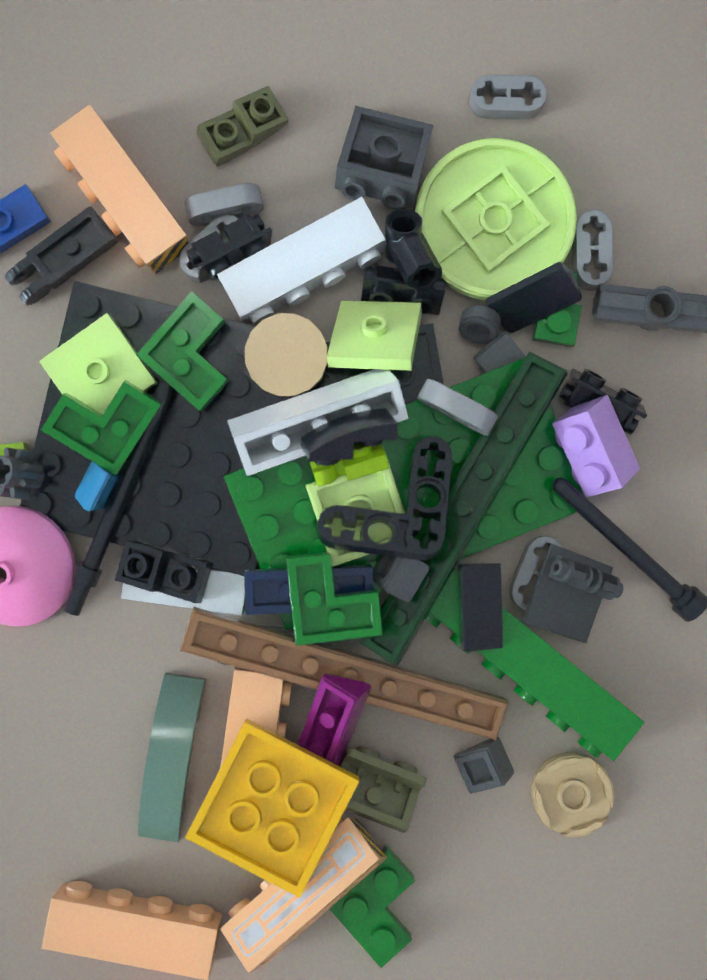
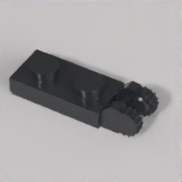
(62, 255)

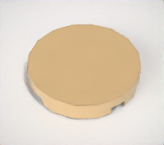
(286, 355)
(572, 794)

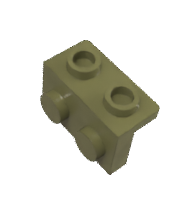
(384, 790)

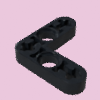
(402, 525)

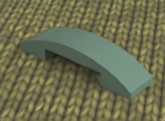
(170, 757)

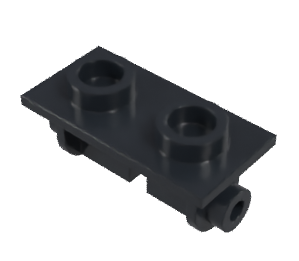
(215, 256)
(385, 285)
(591, 385)

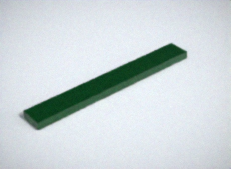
(471, 499)

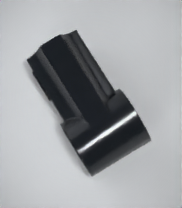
(410, 250)

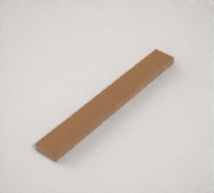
(392, 688)

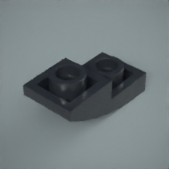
(336, 438)
(163, 572)

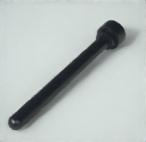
(686, 600)

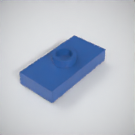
(20, 217)

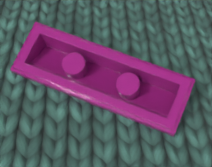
(334, 717)

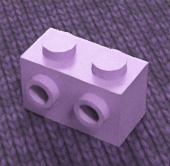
(596, 446)

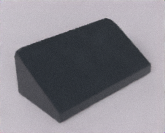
(535, 297)
(480, 606)

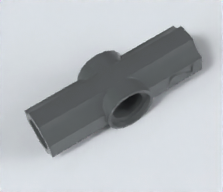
(632, 307)

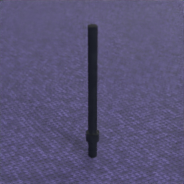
(88, 572)

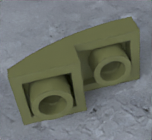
(243, 127)

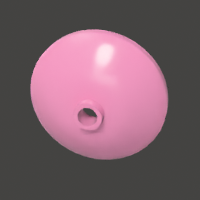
(36, 565)

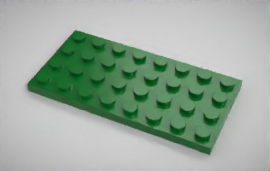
(283, 522)

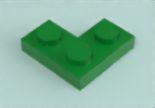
(176, 349)
(104, 437)
(322, 614)
(366, 911)

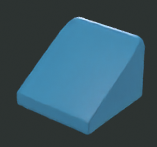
(95, 487)

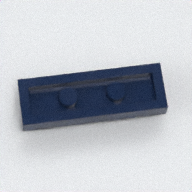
(269, 590)

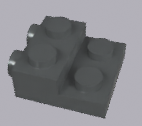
(383, 158)

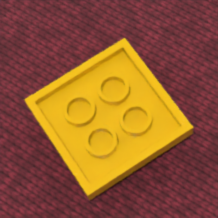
(272, 808)

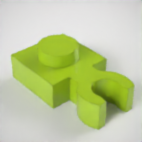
(365, 462)

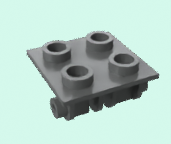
(570, 593)

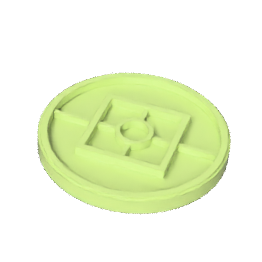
(495, 215)

